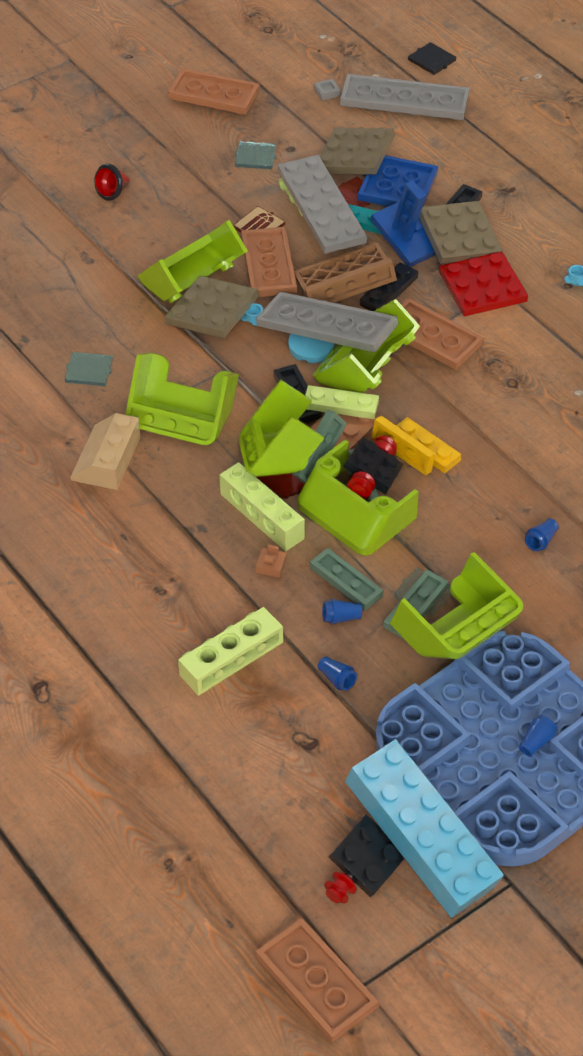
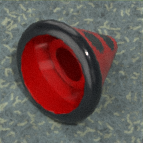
(110, 182)

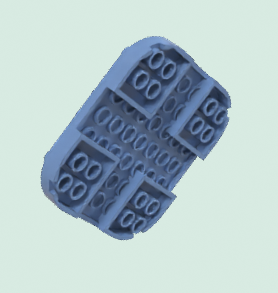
(466, 740)

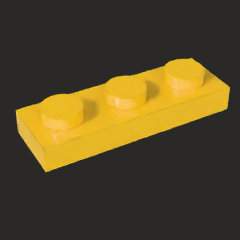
(407, 447)
(445, 456)

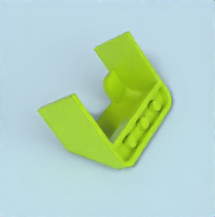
(200, 258)
(275, 438)
(347, 515)

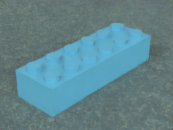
(423, 828)

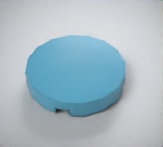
(309, 348)

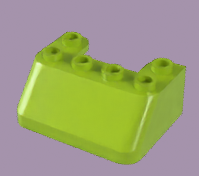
(358, 369)
(178, 408)
(484, 610)

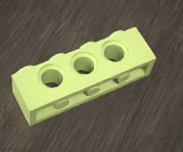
(262, 507)
(230, 650)

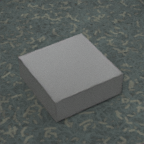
(327, 89)

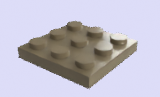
(356, 150)
(459, 231)
(211, 306)

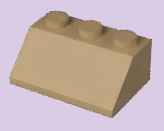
(108, 452)

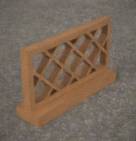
(353, 281)

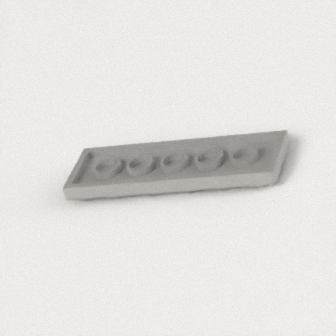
(405, 96)
(322, 204)
(327, 321)

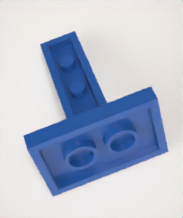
(403, 227)

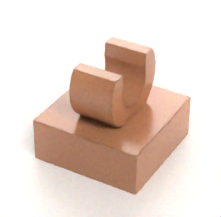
(271, 561)

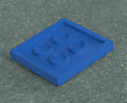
(389, 182)

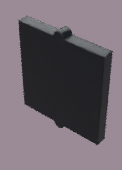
(432, 58)

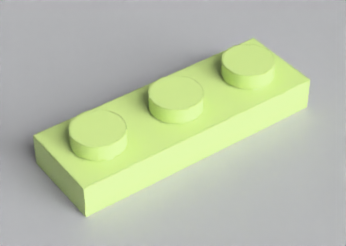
(342, 402)

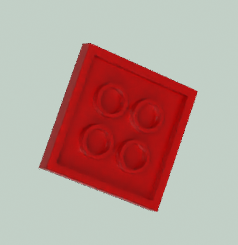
(483, 283)

